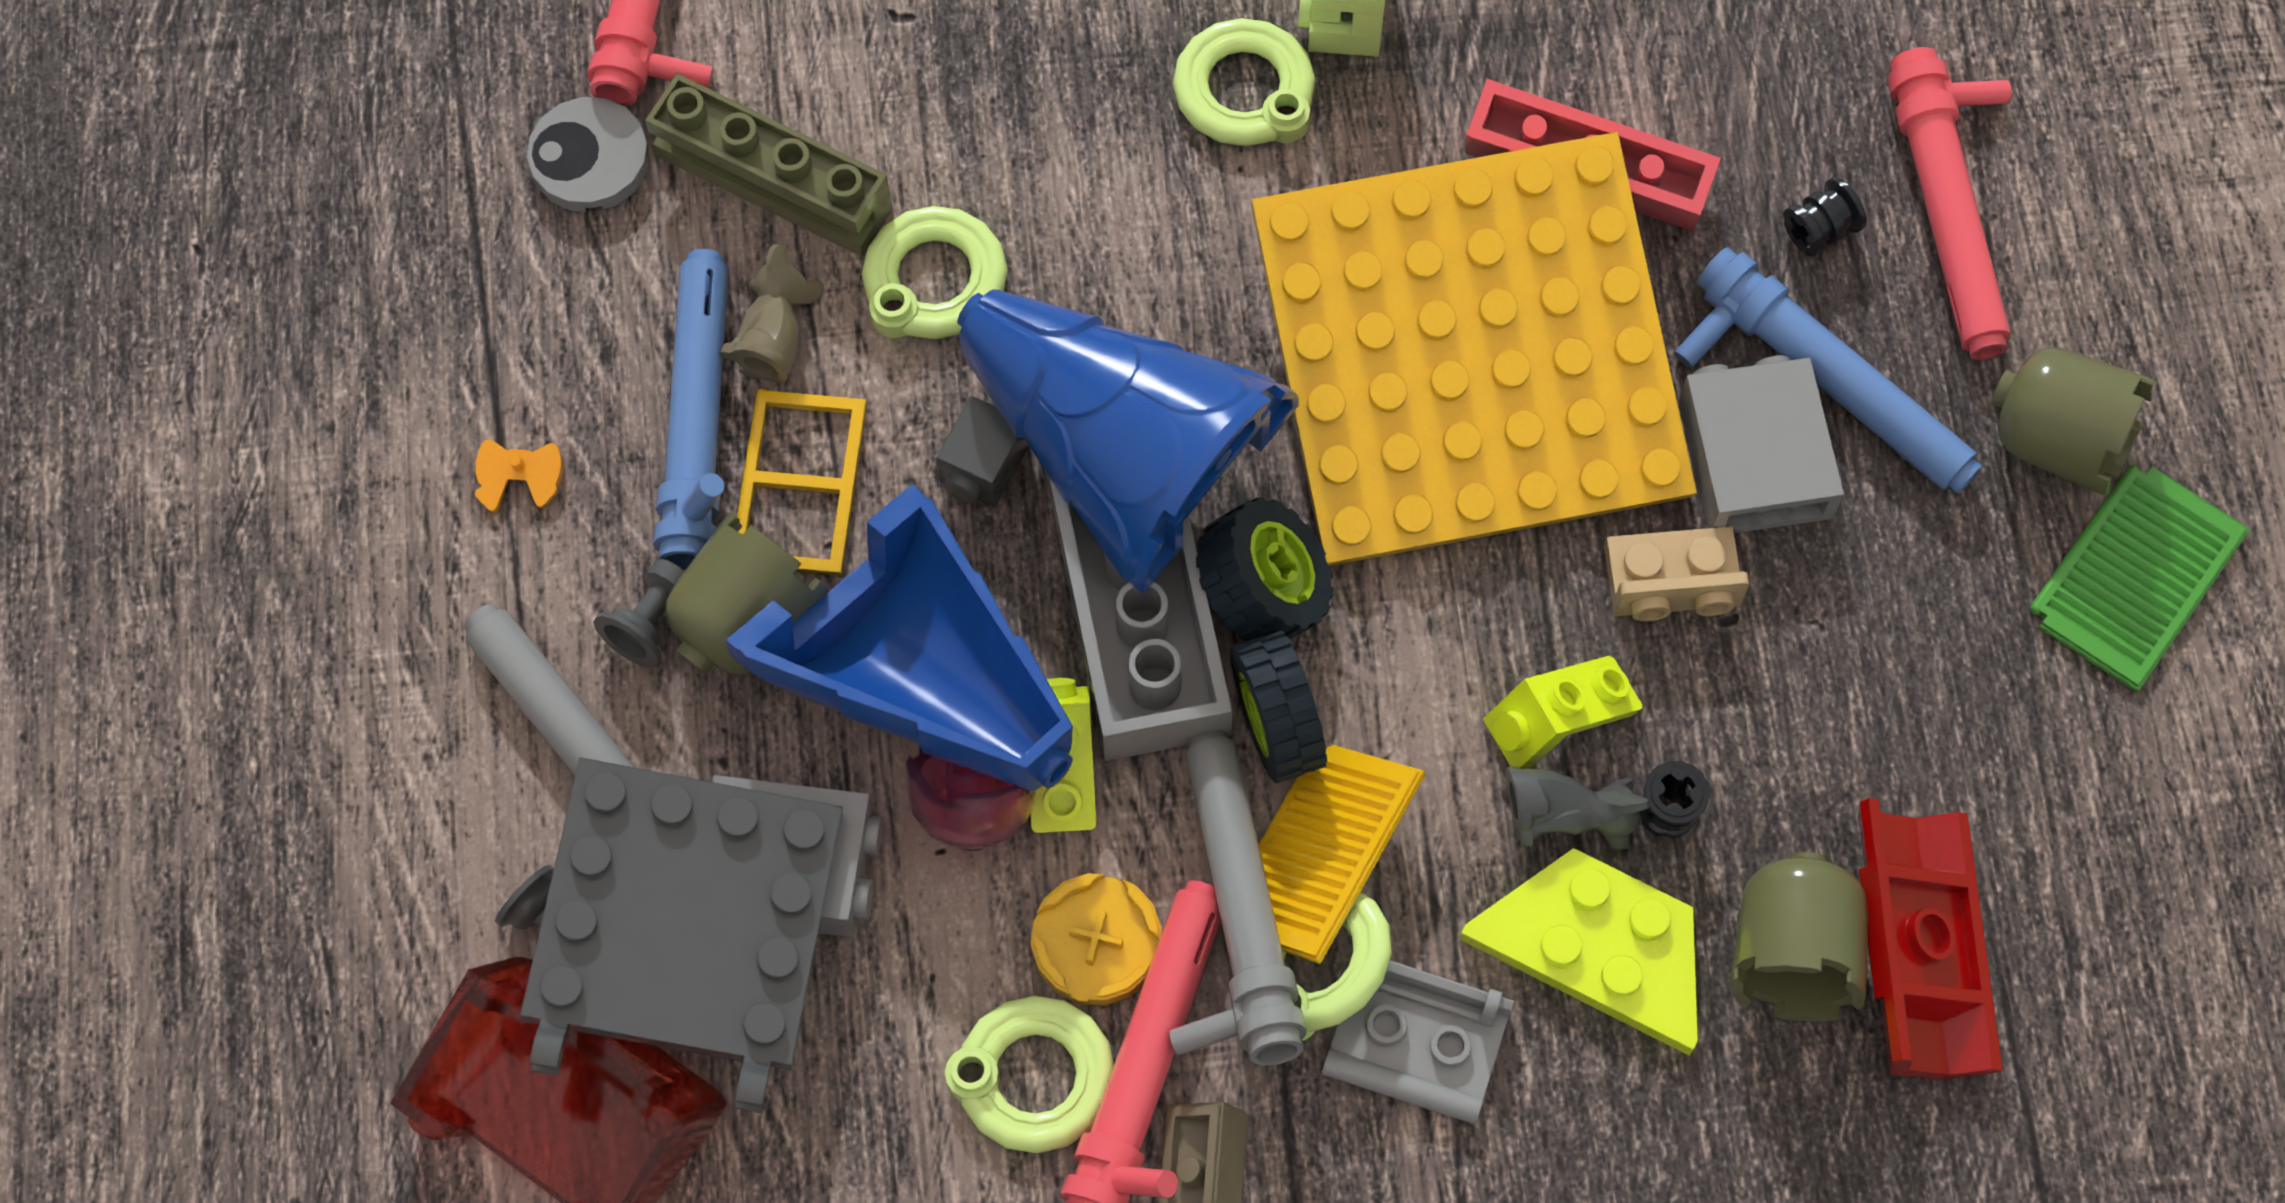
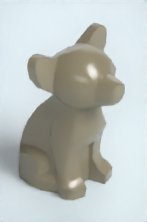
(769, 327)

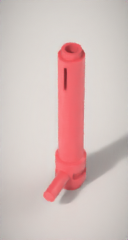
(627, 55)
(1929, 118)
(1111, 1151)

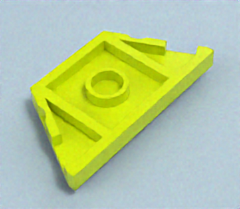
(1600, 943)

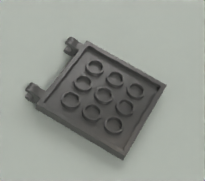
(681, 920)

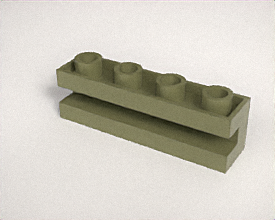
(769, 164)

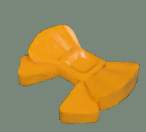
(496, 466)

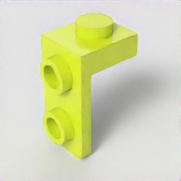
(1557, 705)
(1072, 800)

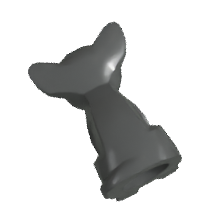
(1555, 802)

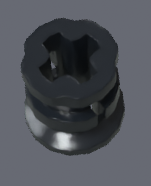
(1825, 217)
(1673, 780)

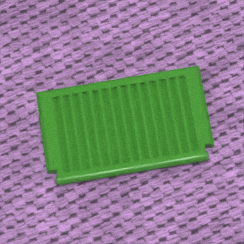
(2137, 574)

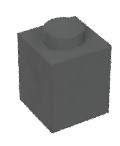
(979, 454)

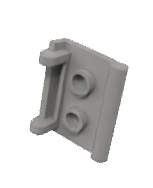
(1423, 1042)

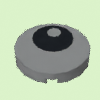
(588, 154)

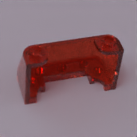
(598, 1133)

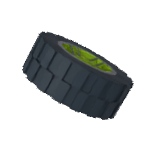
(1264, 570)
(1278, 706)

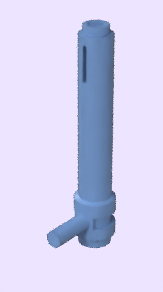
(1765, 309)
(691, 487)

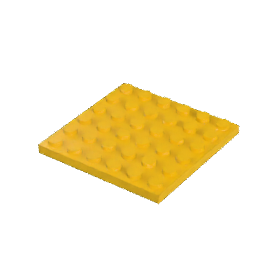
(1472, 349)

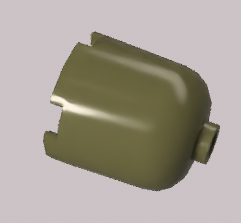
(2072, 415)
(727, 587)
(1802, 939)

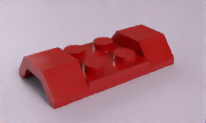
(1928, 944)

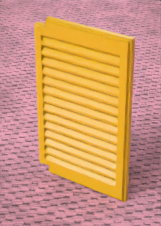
(1329, 843)

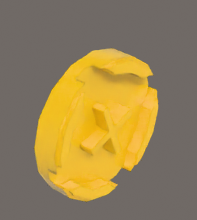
(1095, 939)

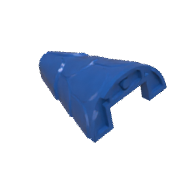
(1118, 418)
(918, 654)

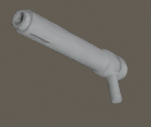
(539, 689)
(1261, 984)

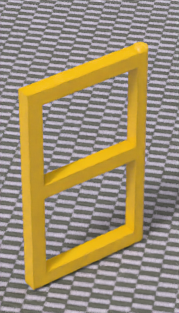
(843, 486)

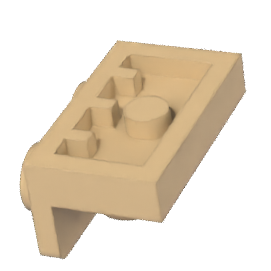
(1674, 573)

